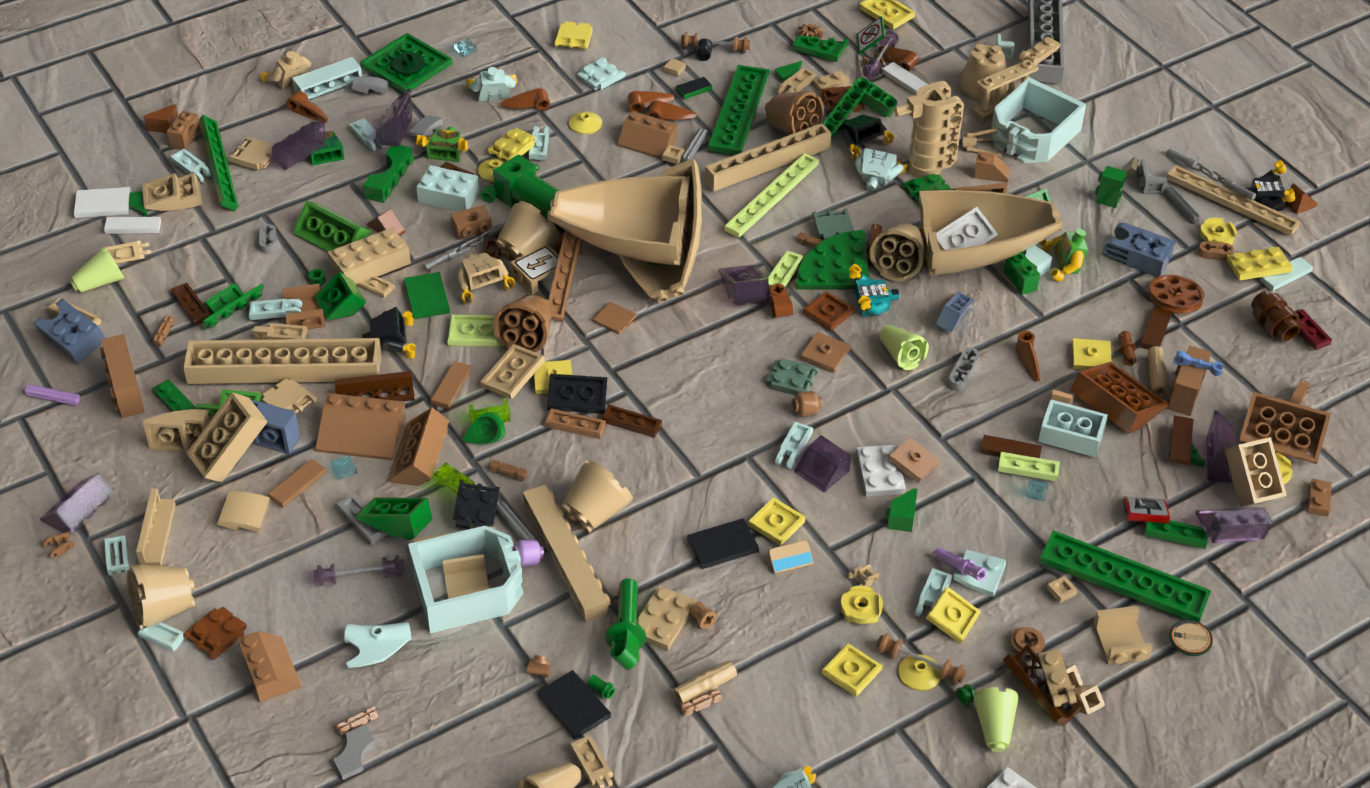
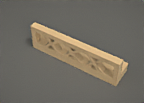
(155, 529)

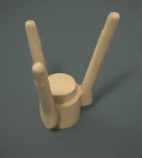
(969, 140)

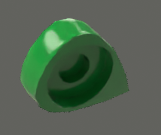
(486, 429)

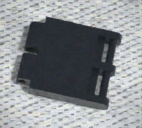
(475, 505)

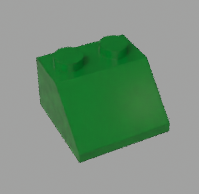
(340, 297)

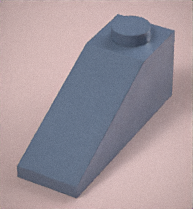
(954, 311)

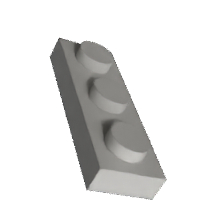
(350, 508)

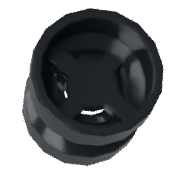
(703, 49)

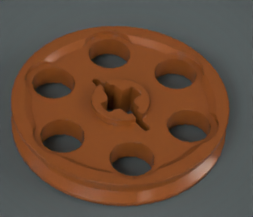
(1182, 297)

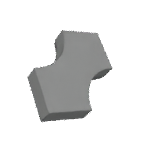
(350, 760)

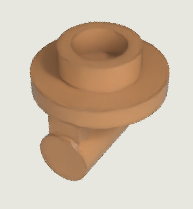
(539, 666)

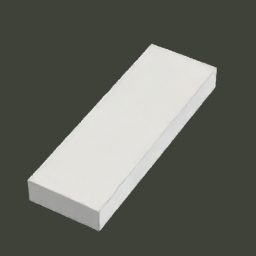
(903, 77)
(132, 225)

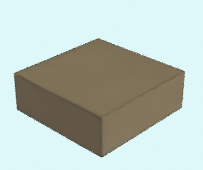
(1131, 167)

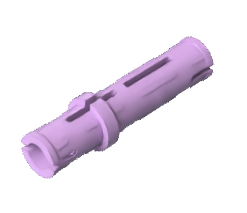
(965, 567)

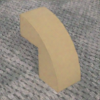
(1086, 695)

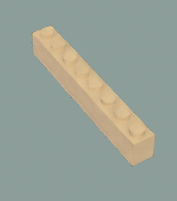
(767, 157)
(566, 553)

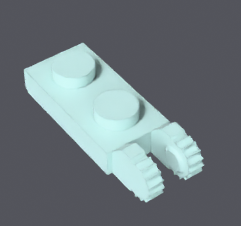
(365, 134)
(540, 147)
(191, 164)
(273, 308)
(794, 443)
(932, 590)

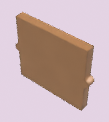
(614, 317)

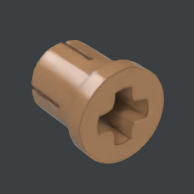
(703, 615)

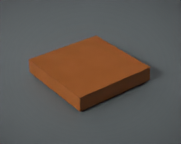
(828, 311)

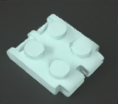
(600, 74)

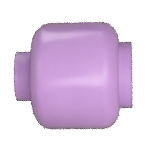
(529, 551)

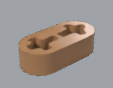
(1215, 250)
(1300, 392)

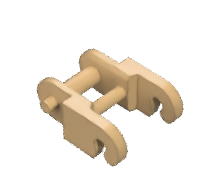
(860, 571)

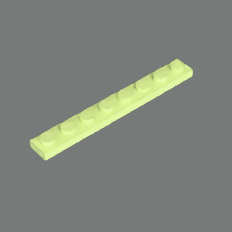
(771, 195)

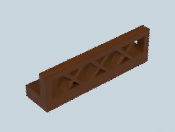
(377, 384)
(1035, 687)

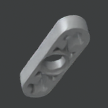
(964, 375)

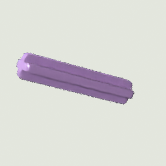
(52, 394)

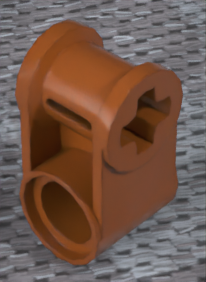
(780, 301)

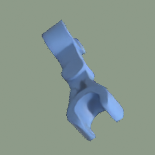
(1184, 359)

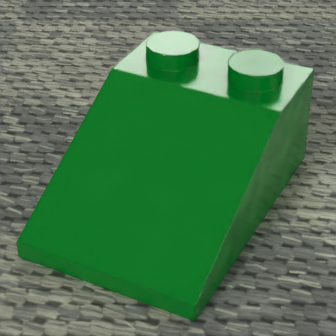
(397, 515)

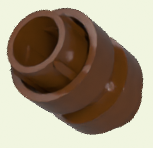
(1275, 315)

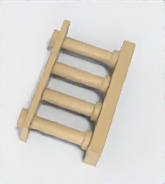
(997, 81)

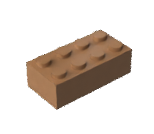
(121, 375)

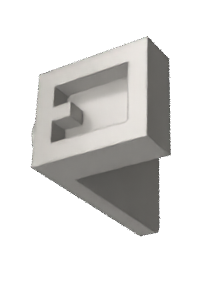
(1150, 185)

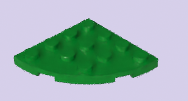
(829, 262)

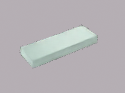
(1299, 268)

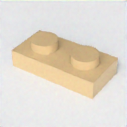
(835, 79)

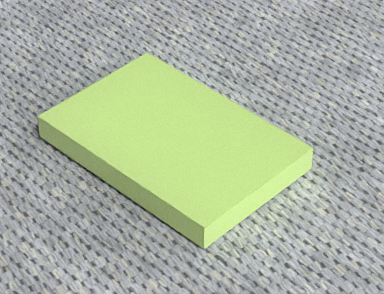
(472, 331)

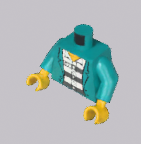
(871, 294)

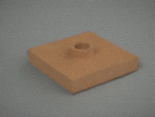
(825, 352)
(914, 460)

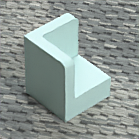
(1007, 47)

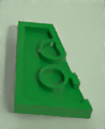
(824, 49)

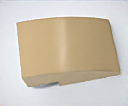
(172, 193)
(175, 429)

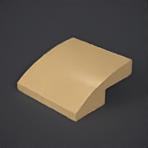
(243, 511)

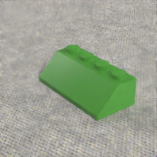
(327, 227)

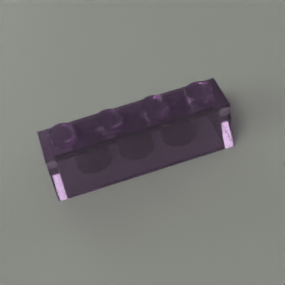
(396, 121)

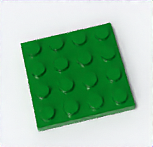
(381, 62)

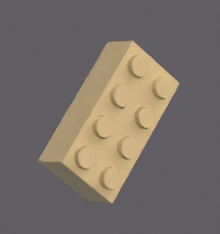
(370, 256)
(226, 437)

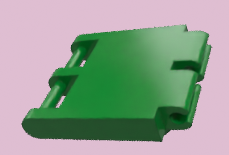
(926, 183)

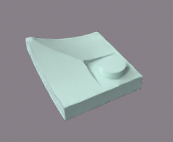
(994, 570)

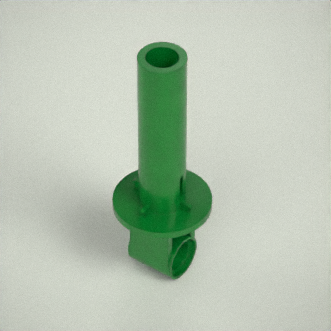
(625, 635)

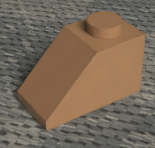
(990, 167)

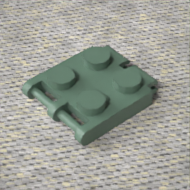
(832, 223)
(790, 376)

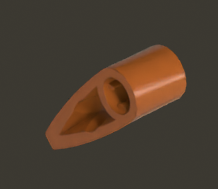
(902, 57)
(534, 98)
(640, 99)
(301, 105)
(669, 111)
(1027, 354)

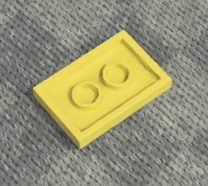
(892, 11)
(1259, 263)

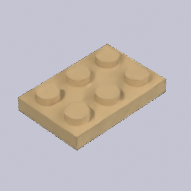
(512, 371)
(665, 616)

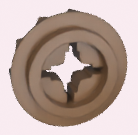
(810, 30)
(1031, 635)

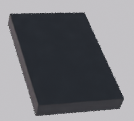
(577, 393)
(723, 543)
(574, 704)

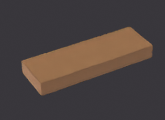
(451, 385)
(575, 423)
(297, 483)

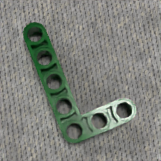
(863, 92)

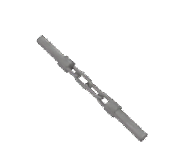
(1228, 183)
(451, 254)

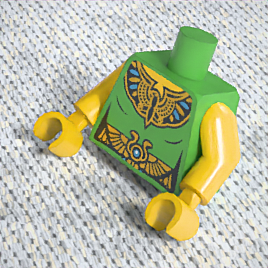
(444, 144)
(1069, 250)

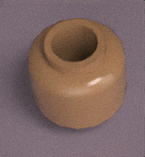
(806, 403)

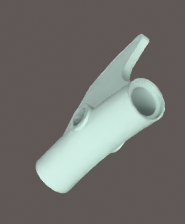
(376, 641)

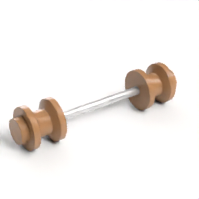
(737, 44)
(957, 674)

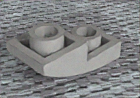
(363, 84)
(426, 126)

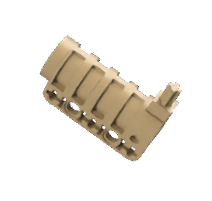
(932, 128)

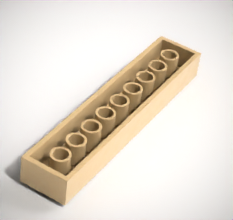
(280, 359)

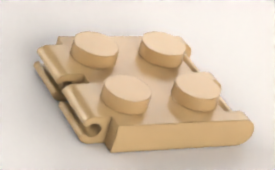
(255, 155)
(289, 396)

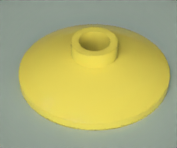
(585, 123)
(486, 168)
(916, 678)

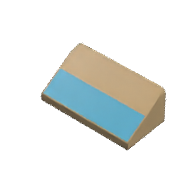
(790, 557)

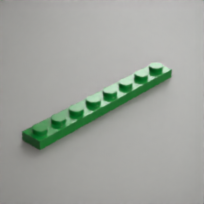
(218, 163)

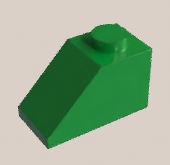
(902, 511)

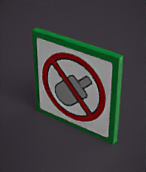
(871, 35)

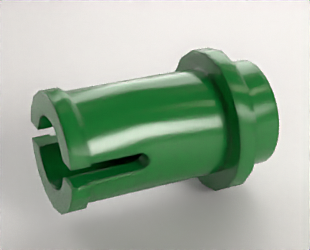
(600, 686)

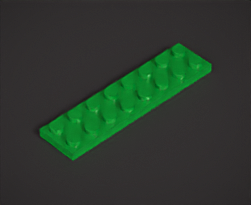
(739, 110)
(1125, 576)

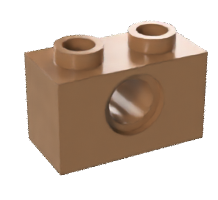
(183, 130)
(471, 222)

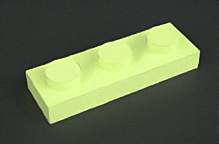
(785, 268)
(1028, 466)

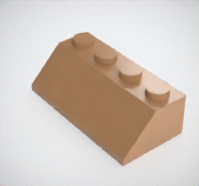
(419, 449)

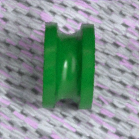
(492, 193)
(313, 277)
(965, 694)

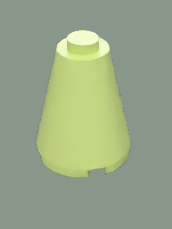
(97, 272)
(904, 346)
(996, 716)

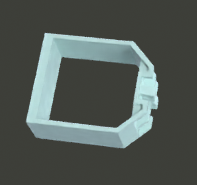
(1042, 101)
(473, 606)

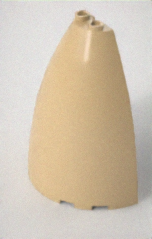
(629, 216)
(1016, 219)
(670, 280)

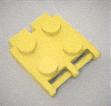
(574, 35)
(512, 144)

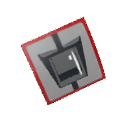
(1146, 509)

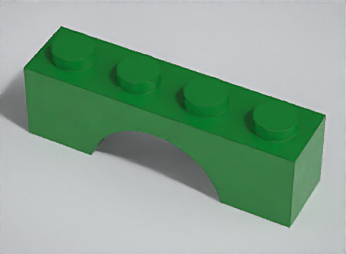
(380, 186)

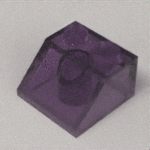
(823, 464)

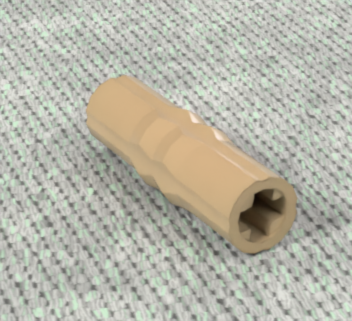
(1157, 371)
(705, 682)

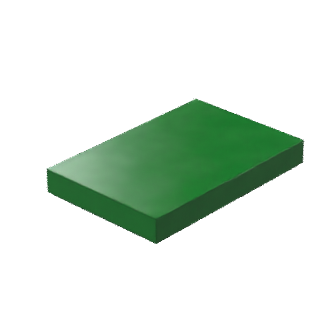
(426, 295)

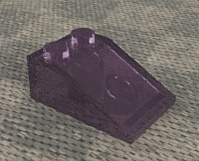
(745, 284)

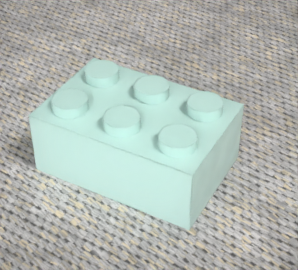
(447, 189)
(1072, 428)

